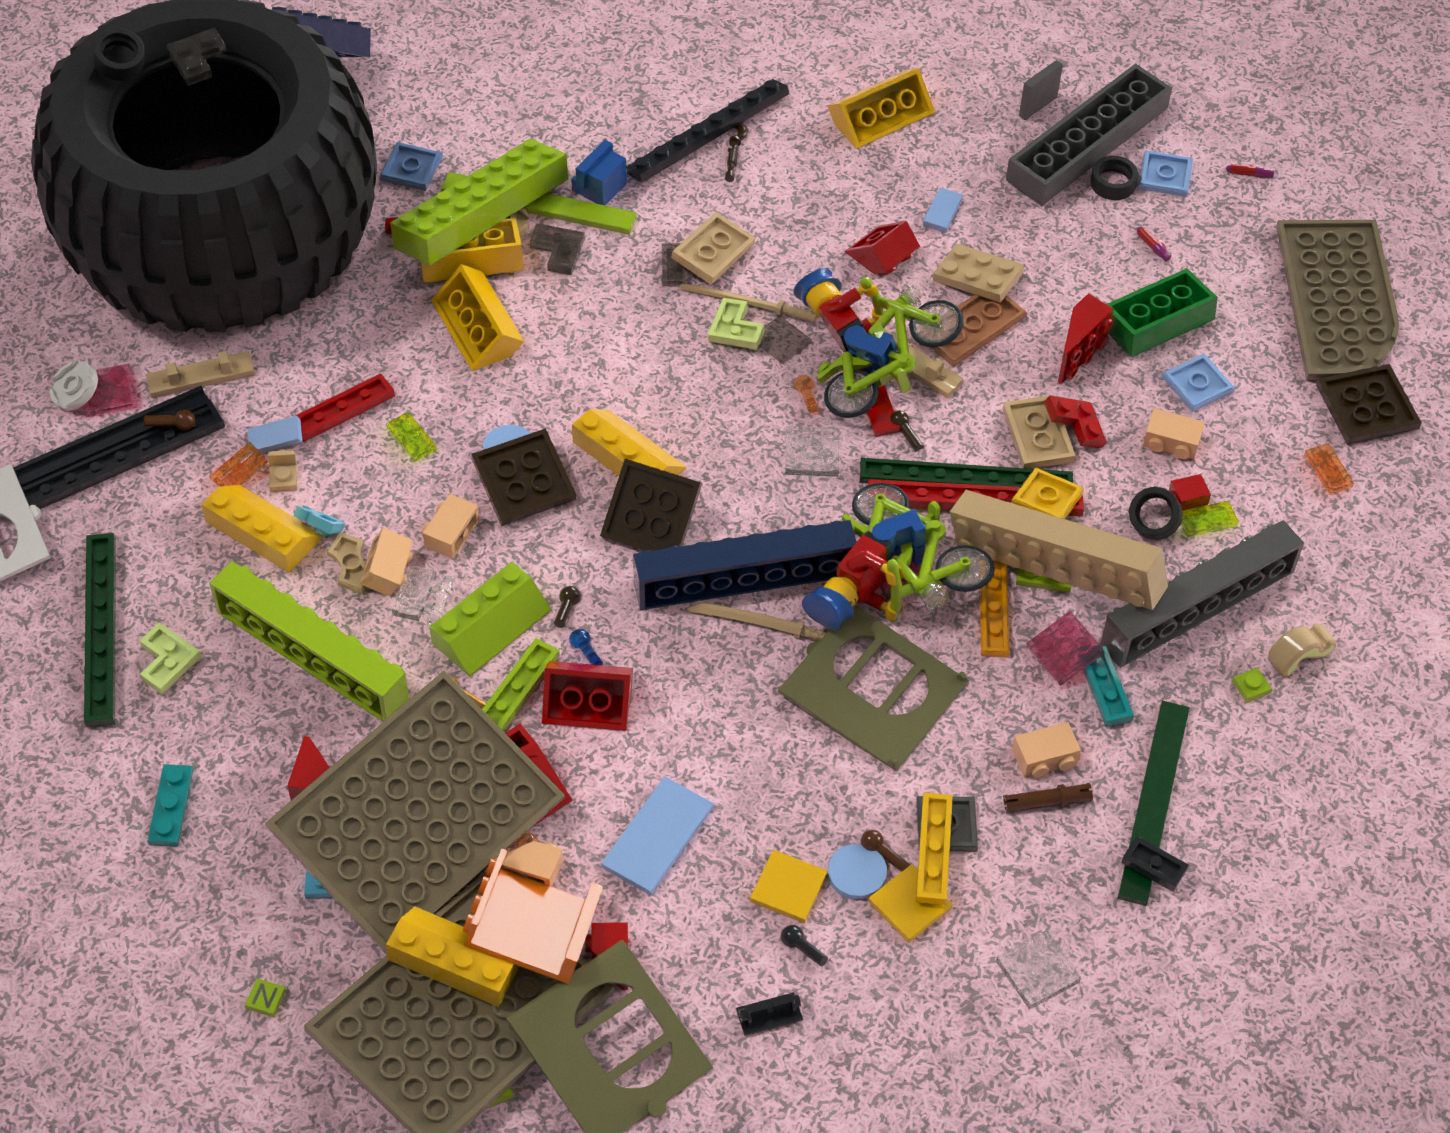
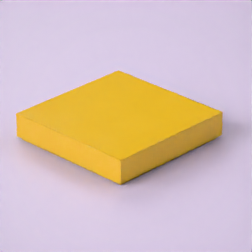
(1048, 494)
(788, 886)
(899, 907)

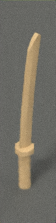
(780, 308)
(797, 629)

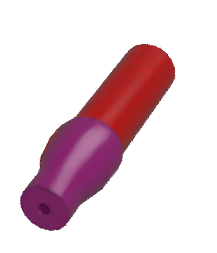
(1251, 170)
(1155, 244)

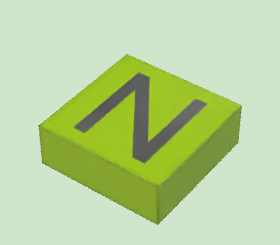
(265, 997)

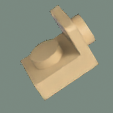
(282, 470)

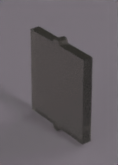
(783, 340)

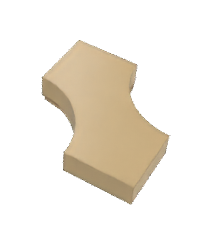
(347, 553)

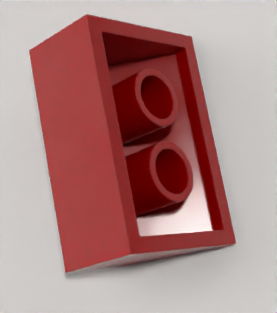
(587, 695)

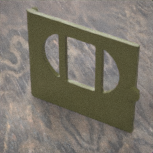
(871, 728)
(557, 1046)

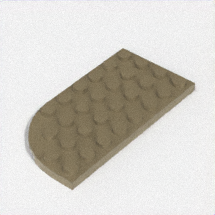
(1338, 294)

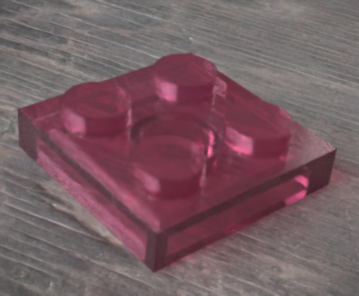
(113, 392)
(1065, 648)

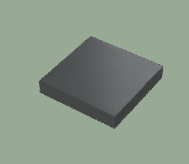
(1040, 90)
(963, 824)

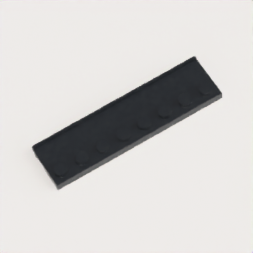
(114, 450)

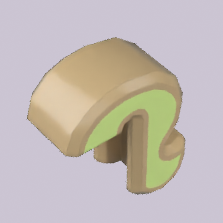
(1300, 644)

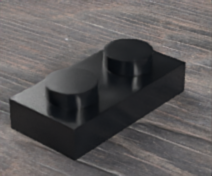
(1155, 863)

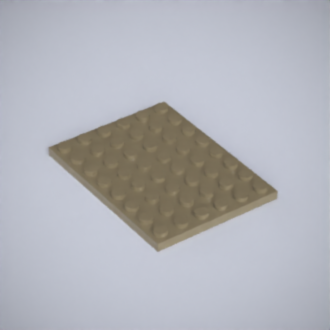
(415, 809)
(427, 1047)

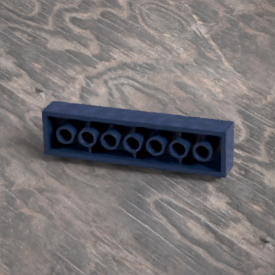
(741, 564)

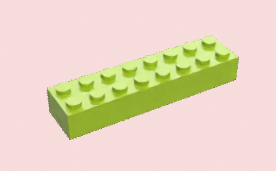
(479, 201)
(309, 641)

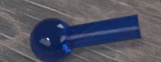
(581, 640)

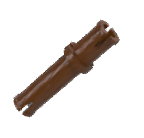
(1049, 797)

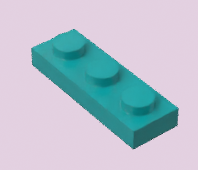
(1108, 691)
(170, 805)

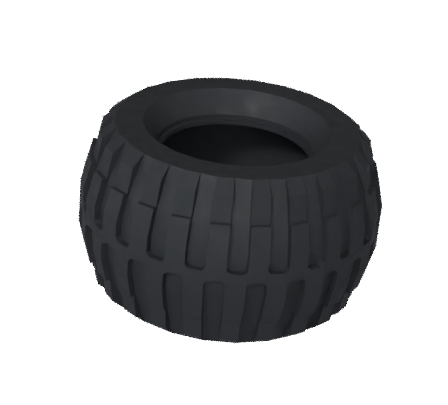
(218, 239)

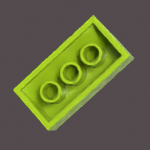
(489, 619)

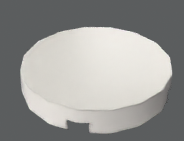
(73, 385)

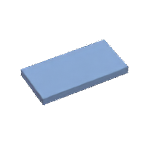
(657, 835)

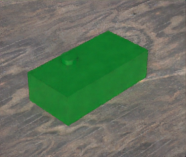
(1161, 312)

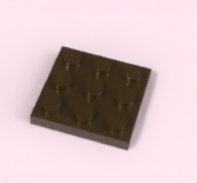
(1368, 404)
(523, 477)
(650, 507)

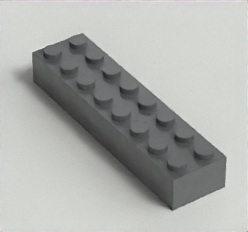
(1088, 134)
(1203, 592)

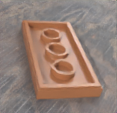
(983, 322)

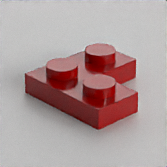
(1079, 415)

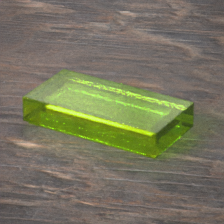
(411, 436)
(1209, 518)

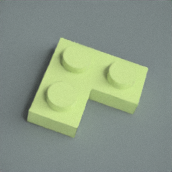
(731, 329)
(172, 655)

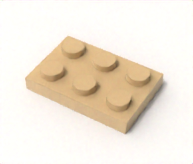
(713, 248)
(978, 272)
(1035, 436)

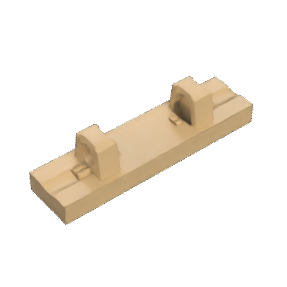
(933, 372)
(199, 373)

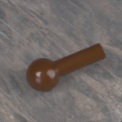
(182, 420)
(873, 841)

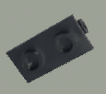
(769, 1013)

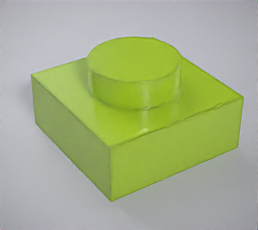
(1252, 685)

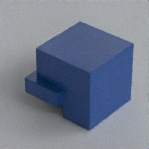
(600, 174)

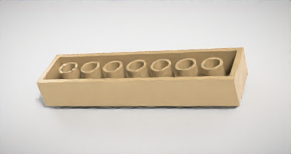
(1061, 549)

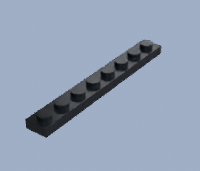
(707, 130)

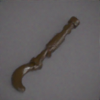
(734, 141)

